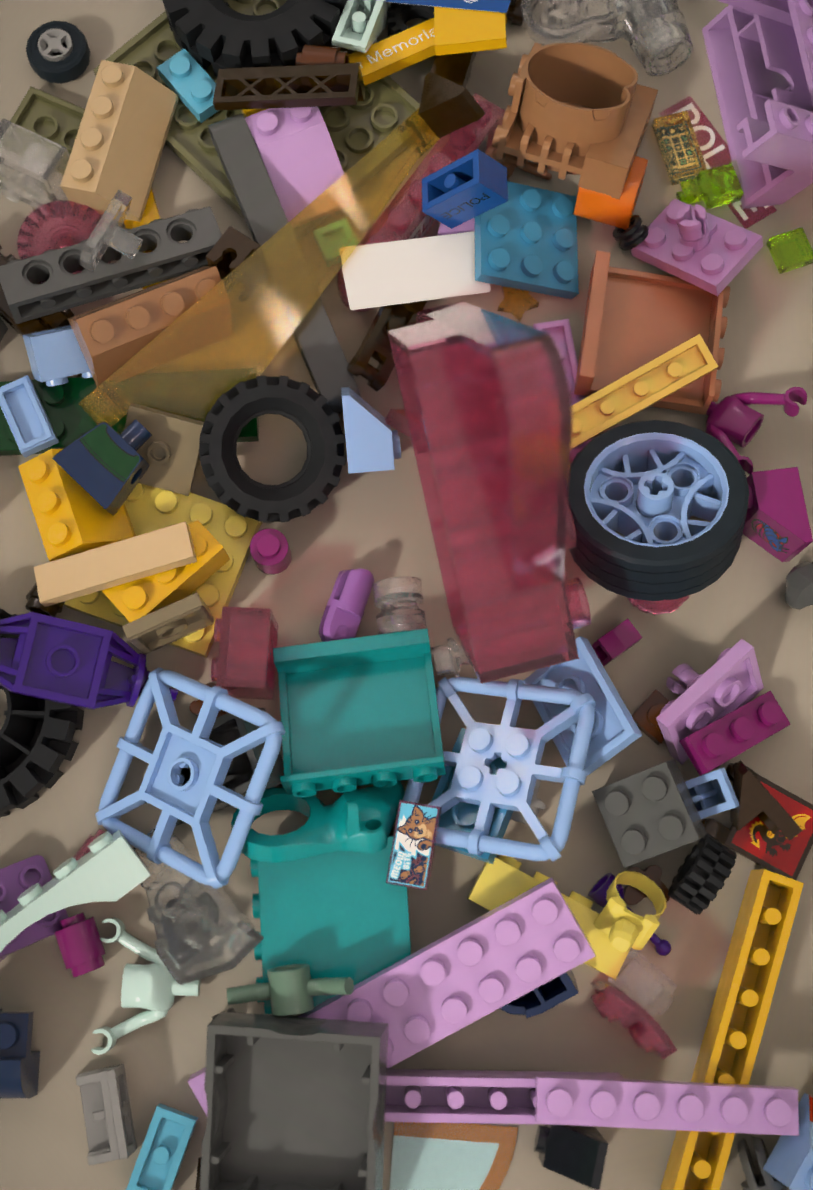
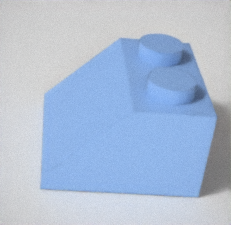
(368, 438)

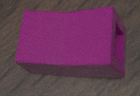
(616, 642)

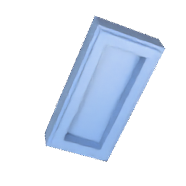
(26, 416)

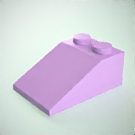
(295, 154)

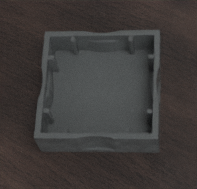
(294, 1103)

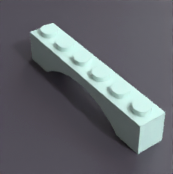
(98, 876)

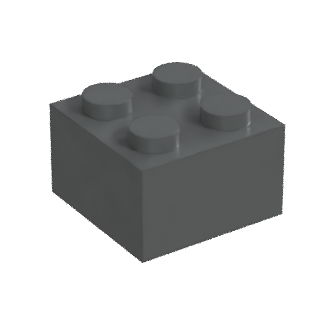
(649, 813)

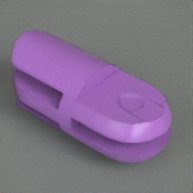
(346, 605)

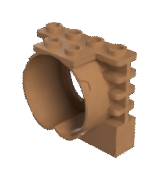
(576, 115)

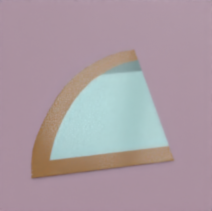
(450, 1156)

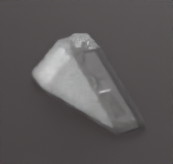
(194, 924)

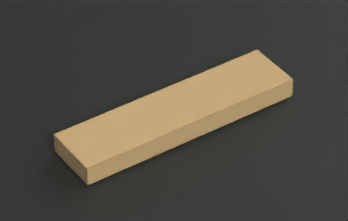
(114, 564)

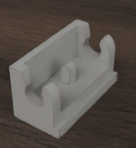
(107, 1114)

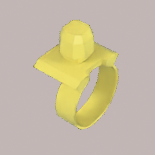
(623, 926)

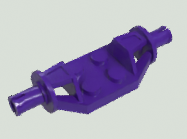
(69, 662)

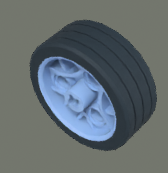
(647, 486)

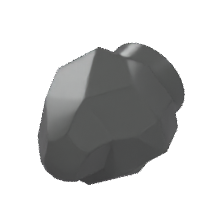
(800, 586)

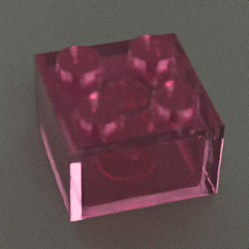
(245, 652)

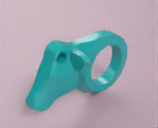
(352, 823)

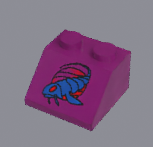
(777, 513)

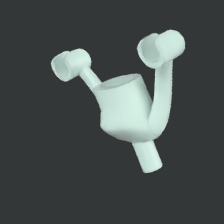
(142, 987)

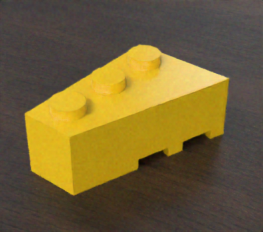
(162, 589)

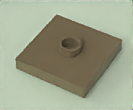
(170, 450)
(169, 624)

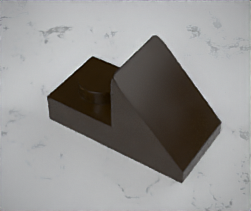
(757, 801)

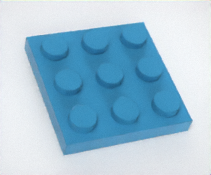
(529, 242)

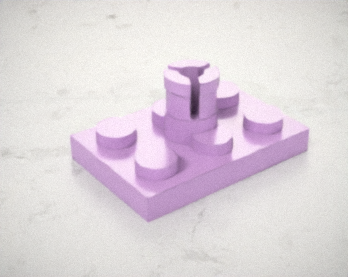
(697, 246)
(708, 696)

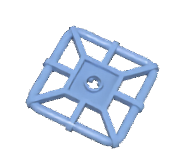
(522, 751)
(208, 766)

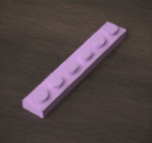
(666, 1105)

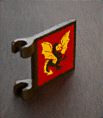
(759, 843)

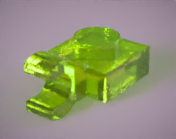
(714, 186)

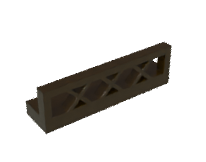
(289, 86)

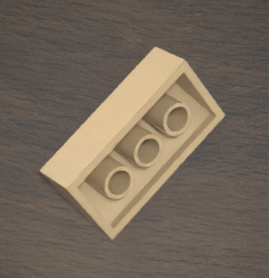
(119, 139)

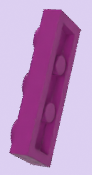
(734, 733)

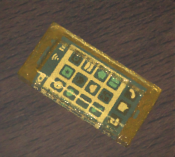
(678, 146)

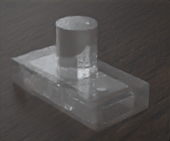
(111, 234)

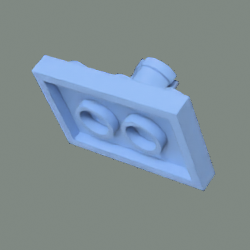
(613, 723)

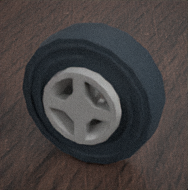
(58, 39)

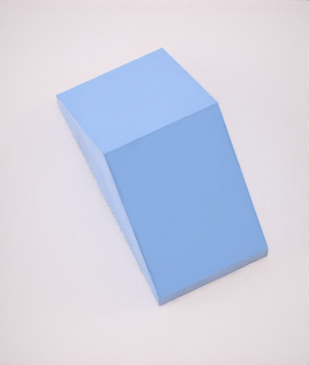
(712, 793)

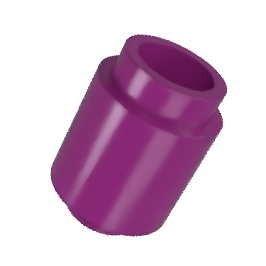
(270, 551)
(80, 944)

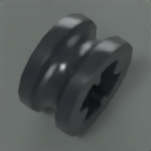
(632, 235)

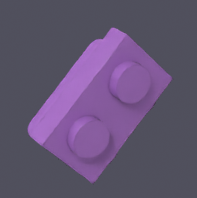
(13, 882)

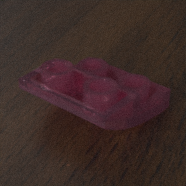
(629, 1014)

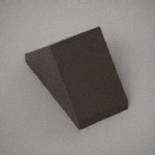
(447, 105)

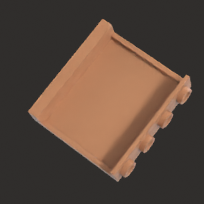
(640, 317)

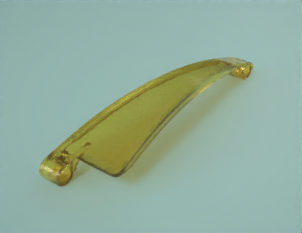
(261, 302)

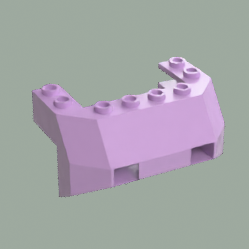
(765, 94)

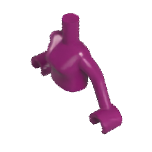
(738, 423)

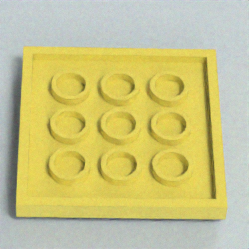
(159, 508)

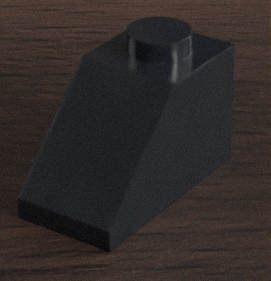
(572, 1152)

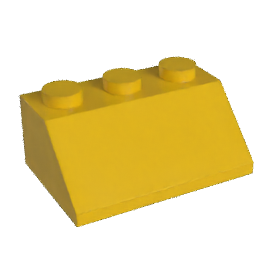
(66, 513)

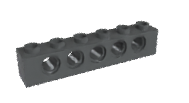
(71, 290)

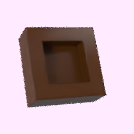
(647, 713)

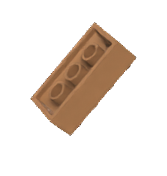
(124, 326)

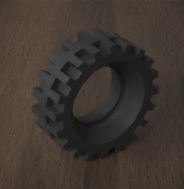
(284, 398)

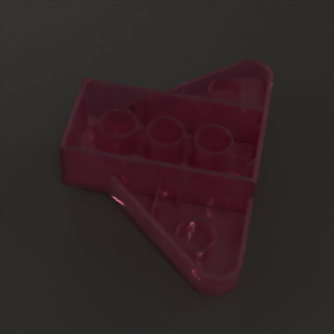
(494, 472)

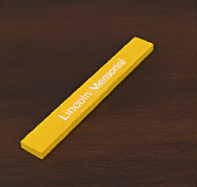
(391, 54)

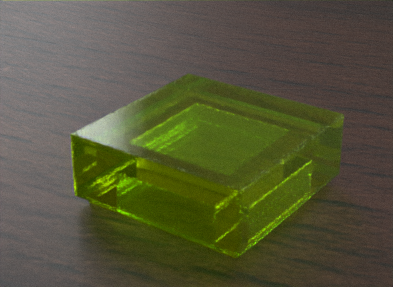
(790, 250)

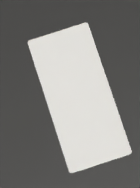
(412, 271)

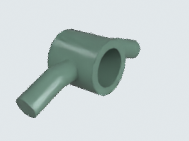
(290, 989)

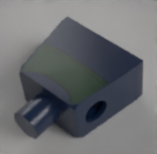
(107, 462)

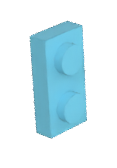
(190, 83)
(162, 1150)

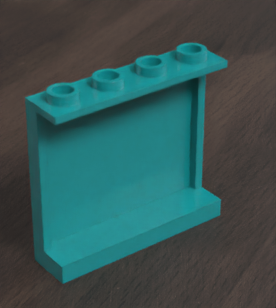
(359, 713)
(331, 916)

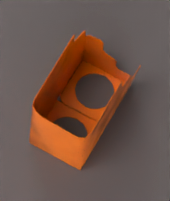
(609, 210)

